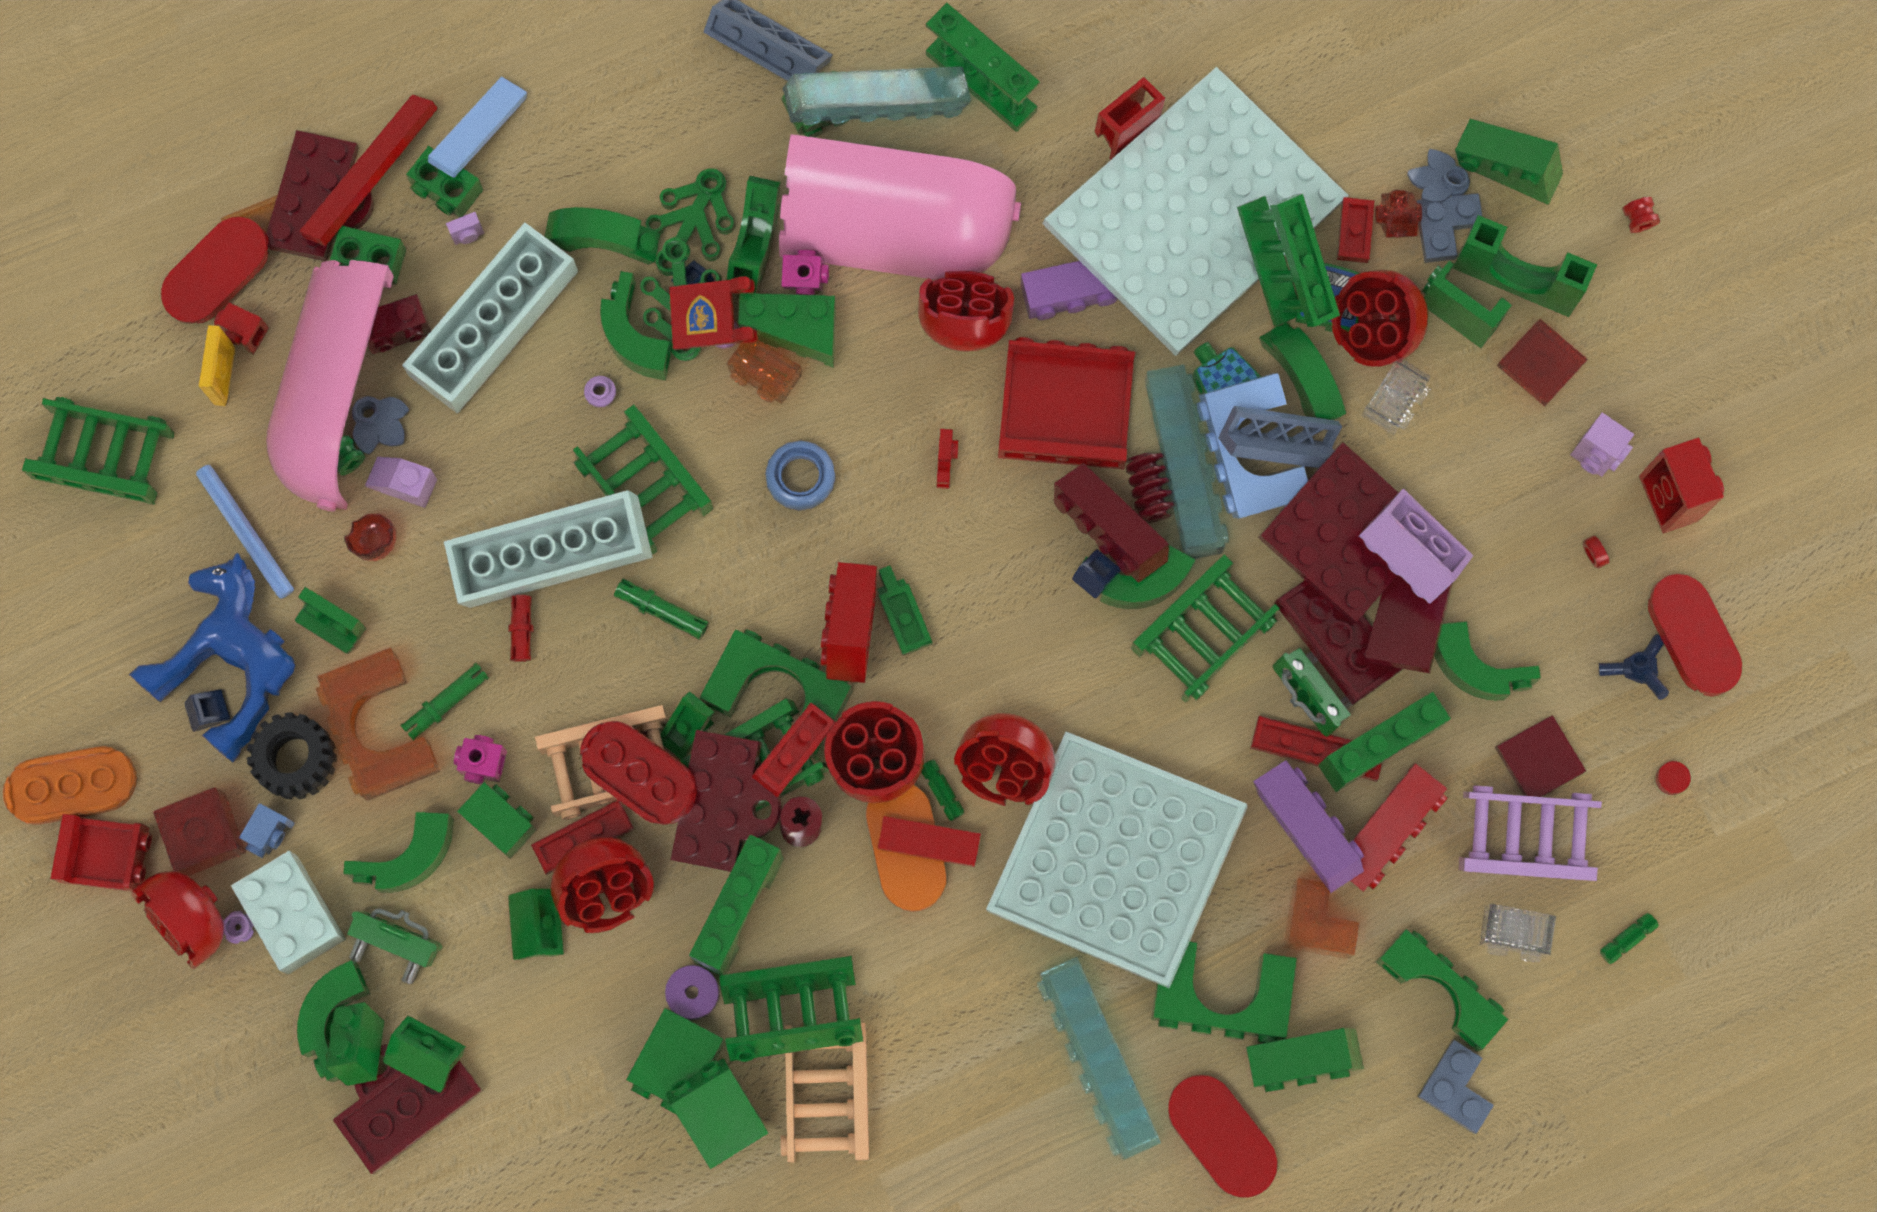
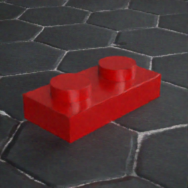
(1355, 230)

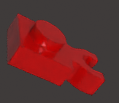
(947, 450)

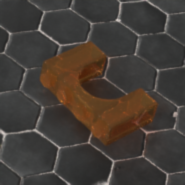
(345, 693)

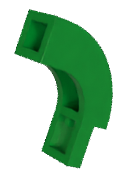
(602, 229)
(756, 231)
(637, 352)
(1306, 370)
(1161, 584)
(1471, 674)
(421, 858)
(316, 1014)

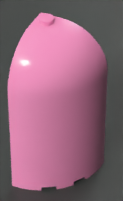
(894, 209)
(322, 378)

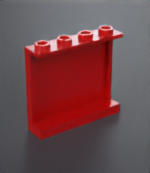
(1066, 403)

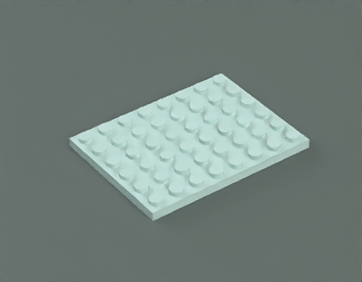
(1165, 212)

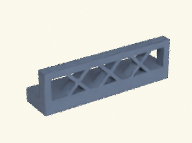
(764, 43)
(1275, 444)

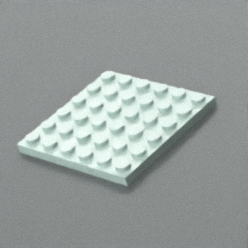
(1117, 859)

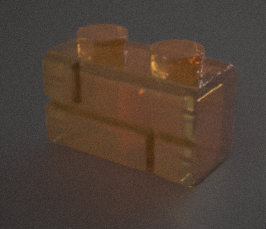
(765, 370)

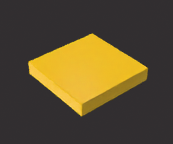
(217, 366)

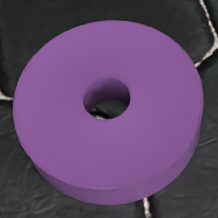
(692, 977)

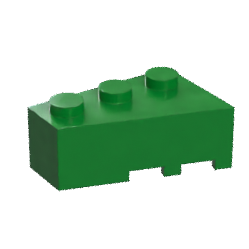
(1511, 159)
(792, 322)
(1305, 1059)

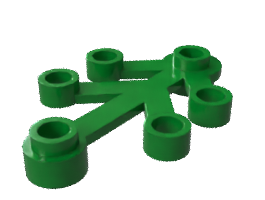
(694, 215)
(663, 297)

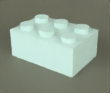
(288, 912)

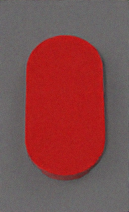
(215, 270)
(1694, 635)
(638, 772)
(1222, 1136)

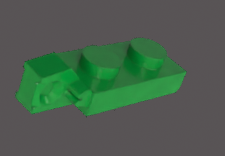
(902, 613)

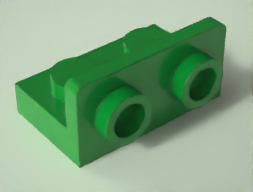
(329, 621)

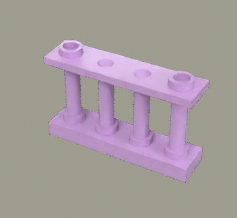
(1544, 864)

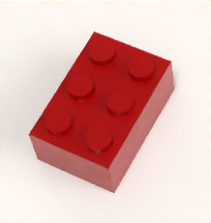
(1682, 485)
(849, 622)

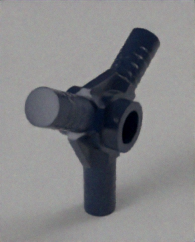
(1640, 668)

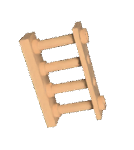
(557, 742)
(855, 1108)

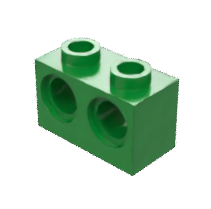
(441, 186)
(370, 248)

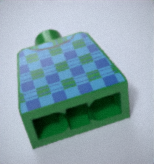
(1220, 369)

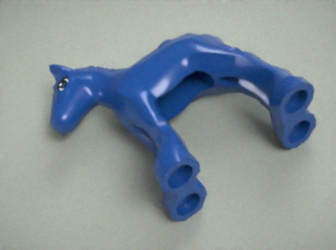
(237, 642)

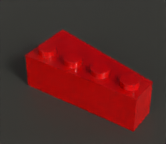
(1394, 822)

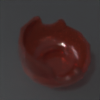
(371, 537)

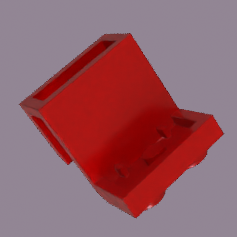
(1125, 117)

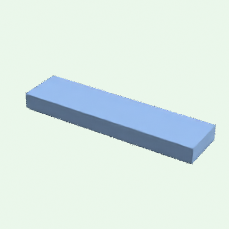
(477, 127)

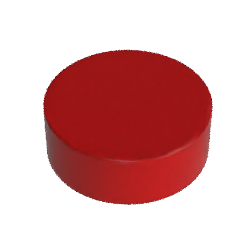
(1595, 552)
(1673, 778)

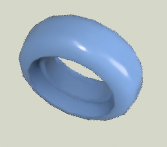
(800, 500)

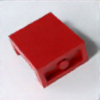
(100, 853)

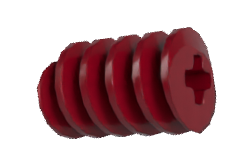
(1149, 486)
(804, 809)

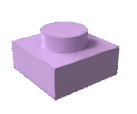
(465, 229)

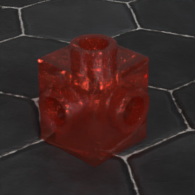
(1398, 214)

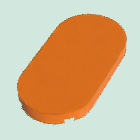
(70, 783)
(906, 880)

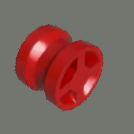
(1641, 214)

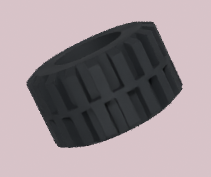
(273, 737)

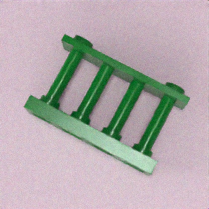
(988, 69)
(1302, 255)
(654, 451)
(107, 480)
(1196, 598)
(781, 718)
(783, 981)

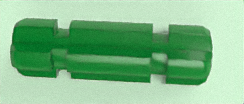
(942, 790)
(1629, 938)

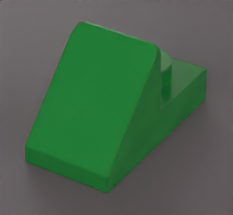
(687, 718)

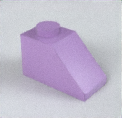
(402, 480)

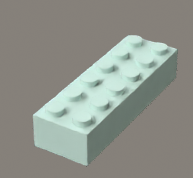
(490, 317)
(548, 549)

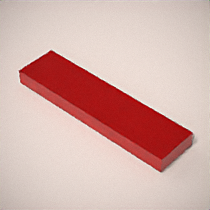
(1299, 743)

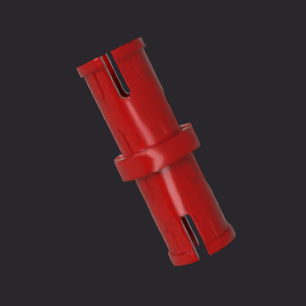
(520, 628)

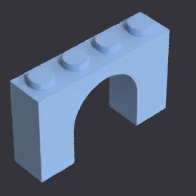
(1247, 492)

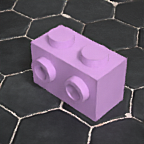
(1603, 446)

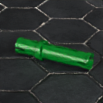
(654, 605)
(444, 701)

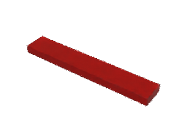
(368, 170)

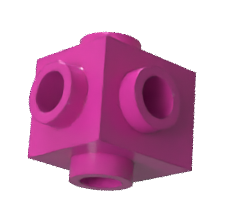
(793, 269)
(490, 764)

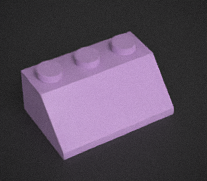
(1416, 546)

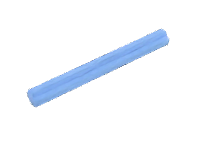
(244, 531)

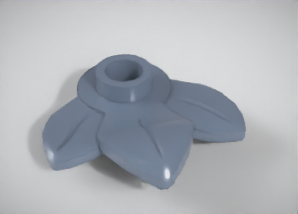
(1437, 177)
(381, 426)

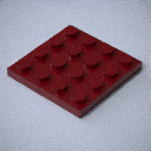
(1322, 529)

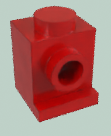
(241, 326)

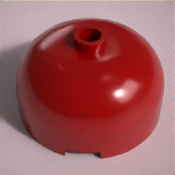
(965, 310)
(1379, 335)
(871, 734)
(1014, 745)
(597, 868)
(182, 914)

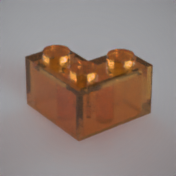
(1311, 929)

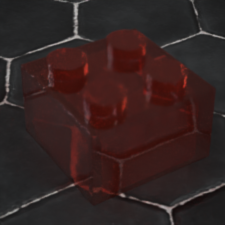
(199, 832)

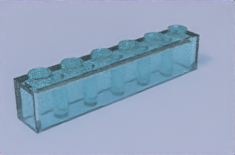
(876, 95)
(1183, 451)
(1098, 1058)

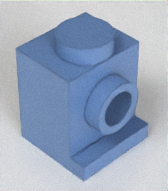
(265, 830)

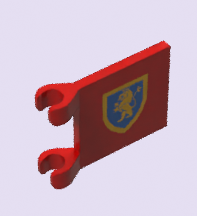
(705, 315)

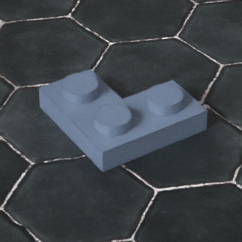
(1440, 220)
(1447, 1090)

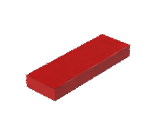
(793, 749)
(605, 822)
(929, 841)

